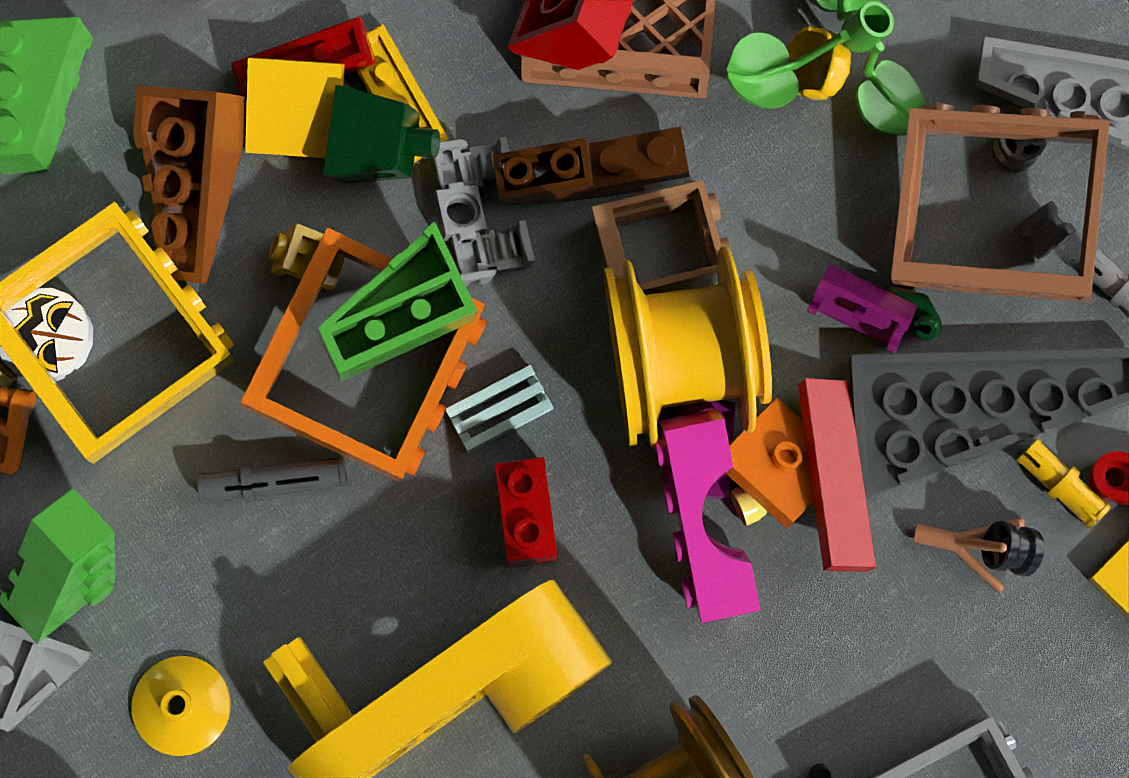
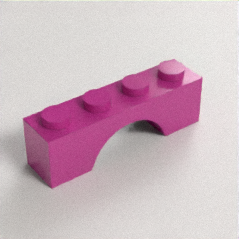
(696, 456)

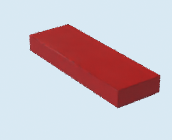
(340, 43)

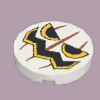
(54, 330)

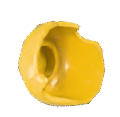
(824, 74)

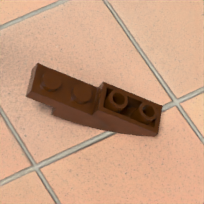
(590, 170)

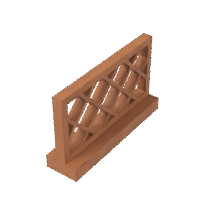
(642, 71)

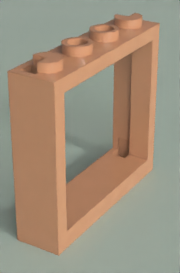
(988, 122)

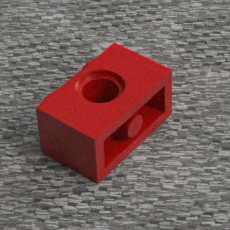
(526, 512)

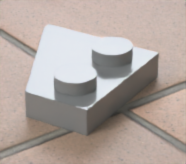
(31, 671)

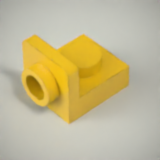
(294, 251)

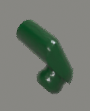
(926, 320)

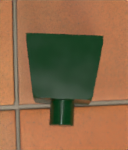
(374, 138)

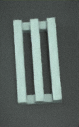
(535, 389)

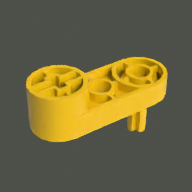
(519, 658)

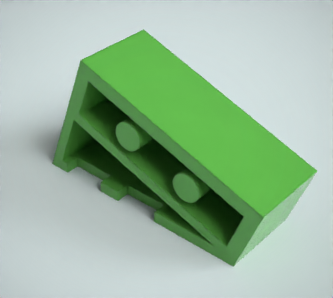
(36, 81)
(399, 309)
(64, 567)

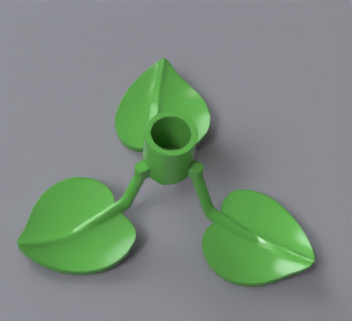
(764, 76)

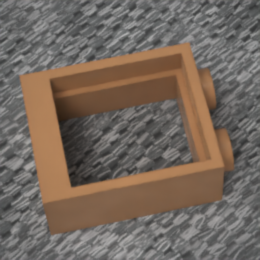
(648, 205)

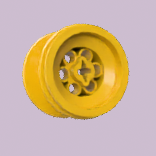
(688, 346)

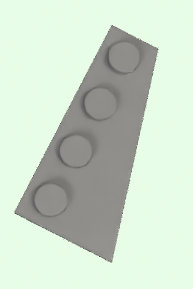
(1058, 82)

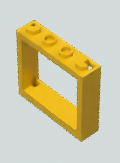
(160, 266)

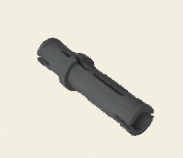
(269, 480)

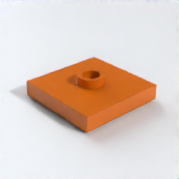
(774, 463)

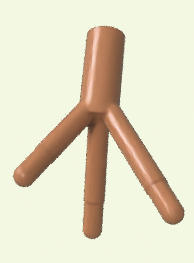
(960, 541)

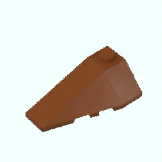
(190, 161)

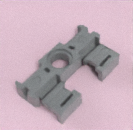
(454, 177)

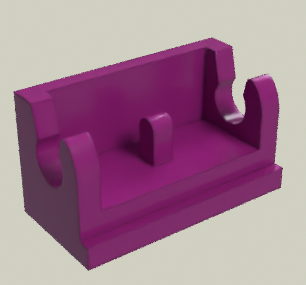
(863, 306)

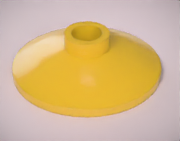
(205, 708)

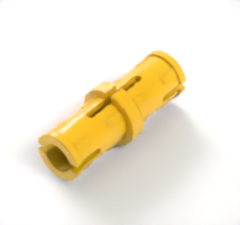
(1063, 483)

